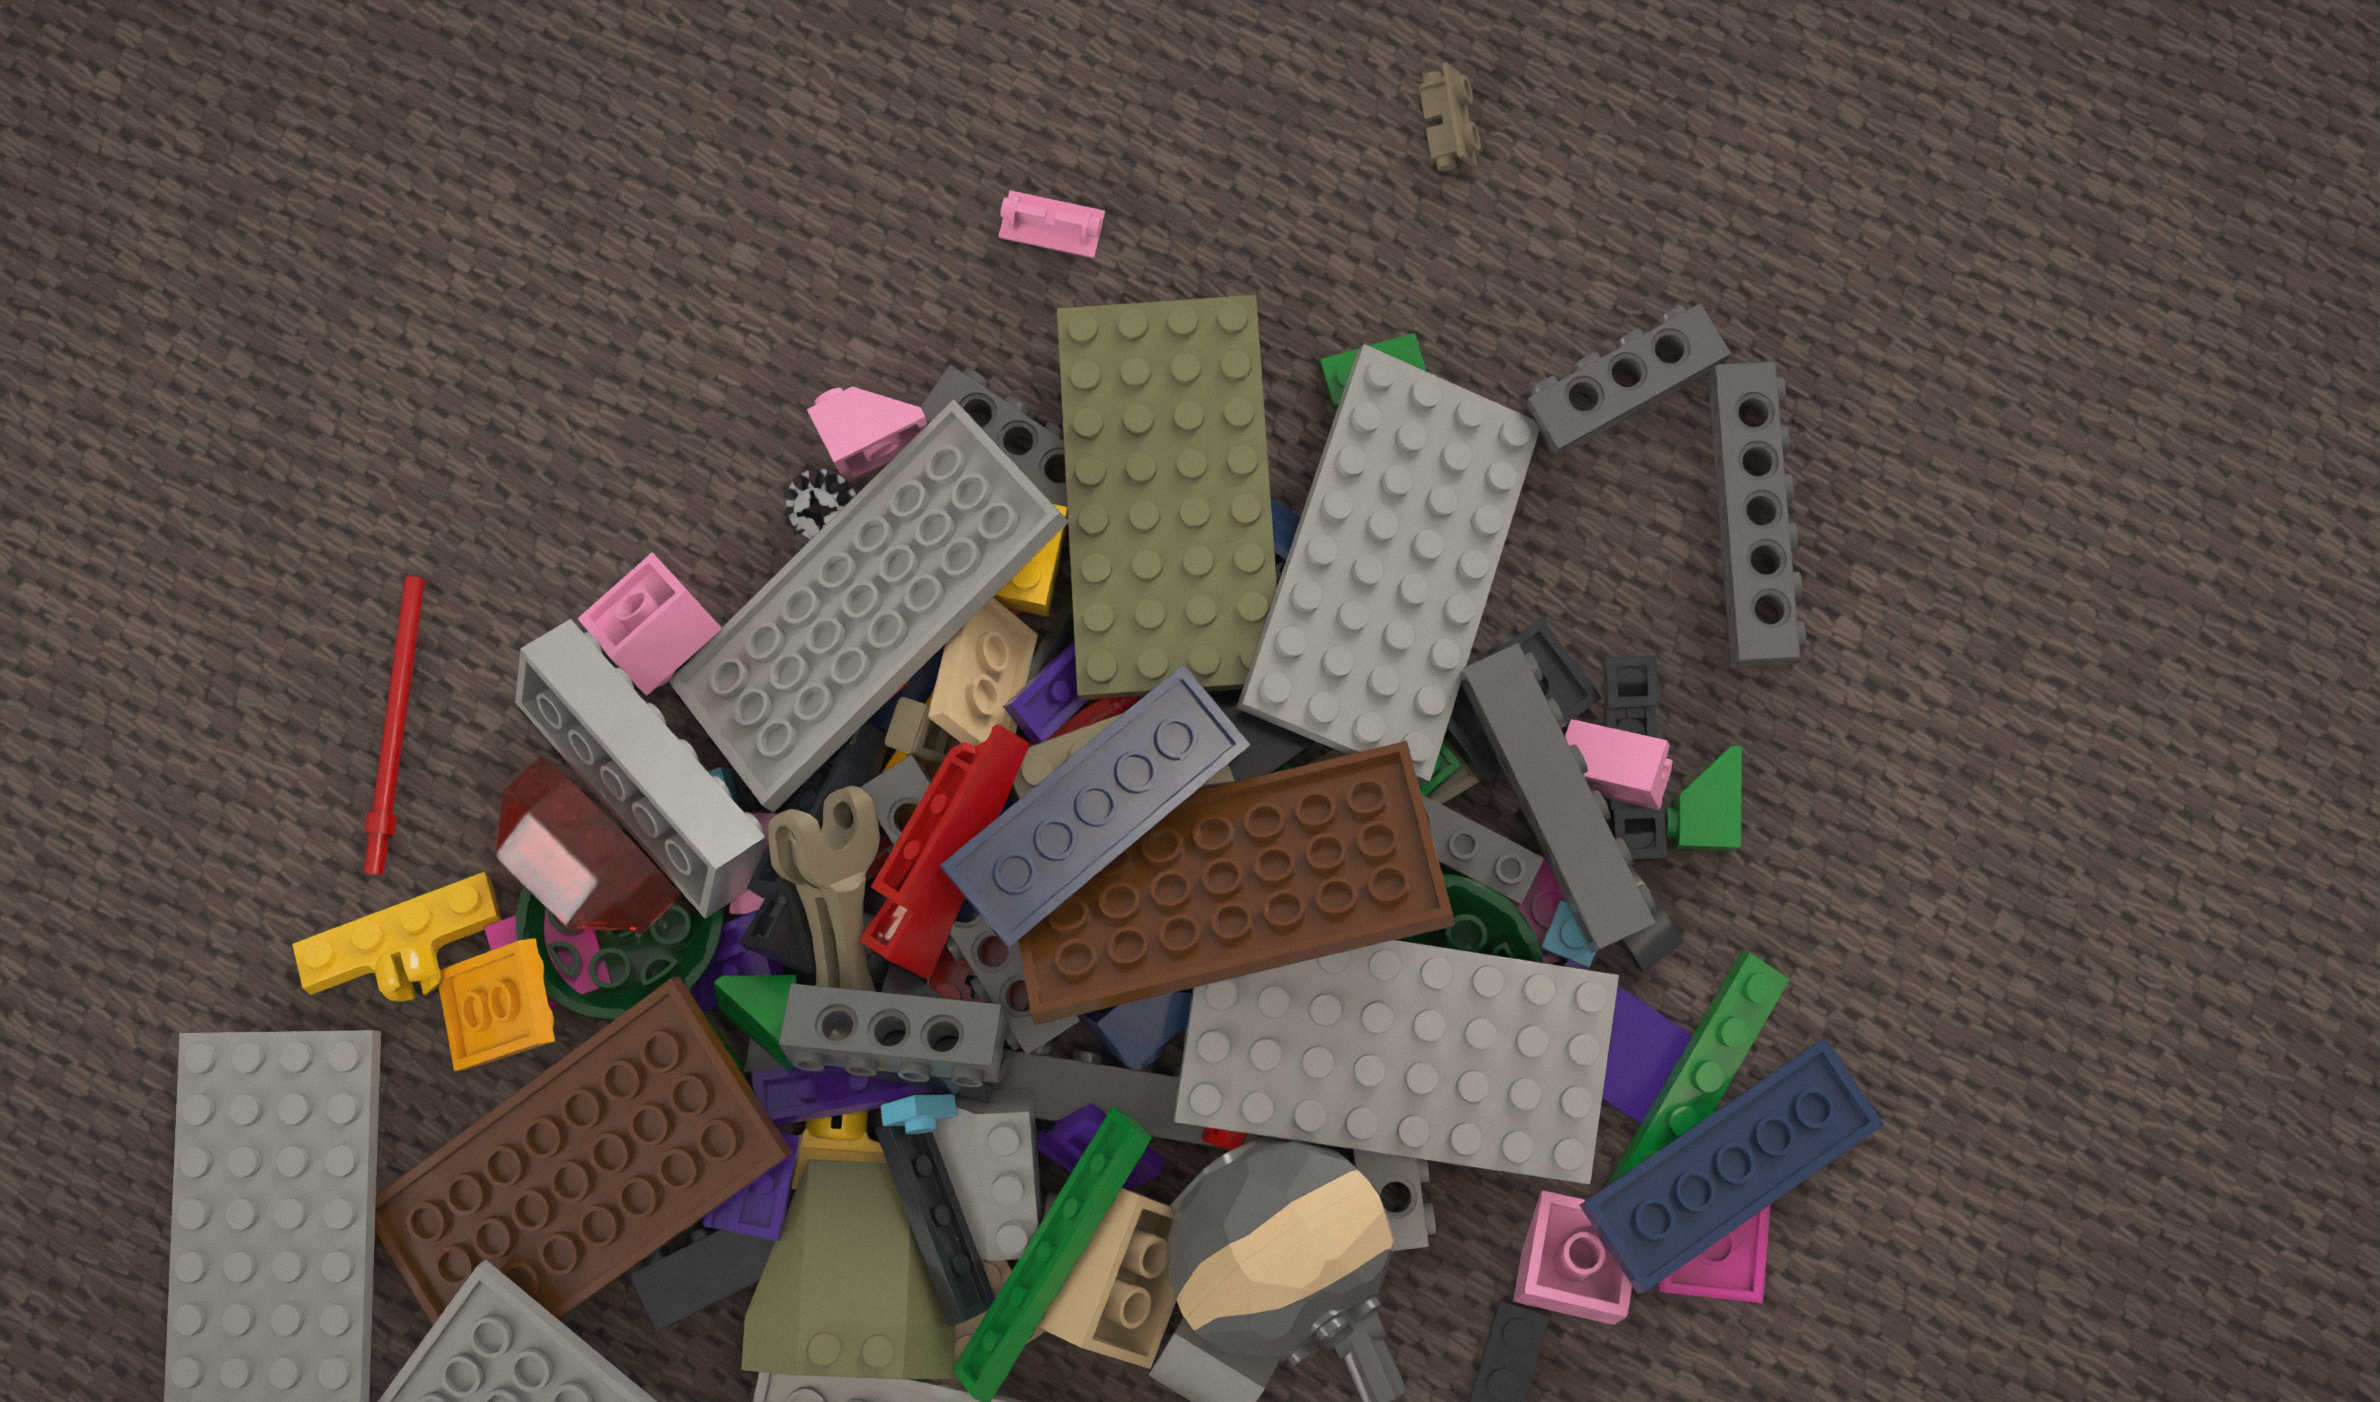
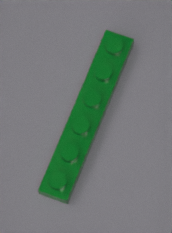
(1709, 1058)
(1051, 1254)

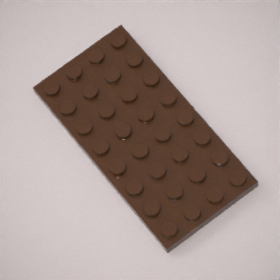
(1246, 886)
(585, 1164)

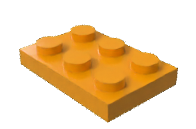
(496, 1005)

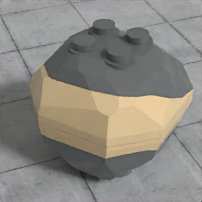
(1278, 1250)

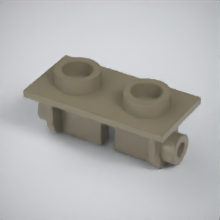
(1448, 99)

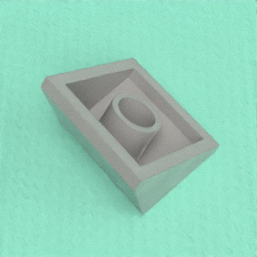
(1206, 1374)

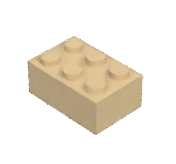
(1120, 1284)

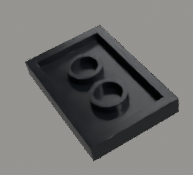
(1560, 681)

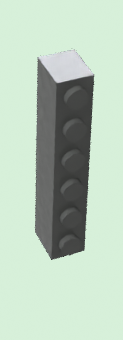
(1556, 797)

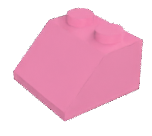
(864, 428)
(649, 624)
(1569, 1266)

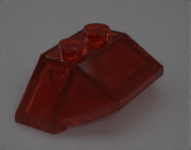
(577, 856)

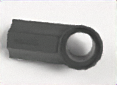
(1371, 1362)

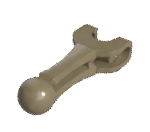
(831, 882)

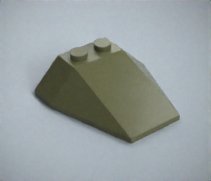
(847, 1285)

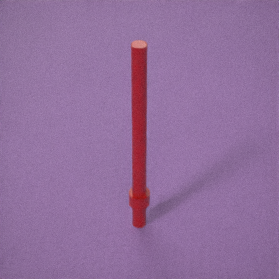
(381, 822)

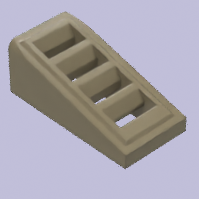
(911, 730)

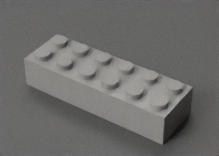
(639, 767)

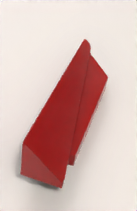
(954, 809)

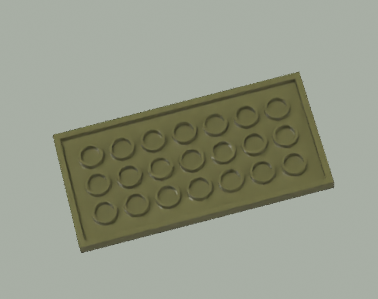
(1166, 492)

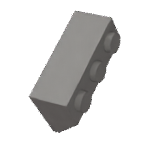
(995, 1170)

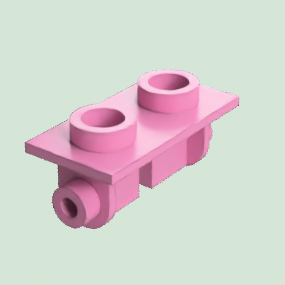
(1051, 224)

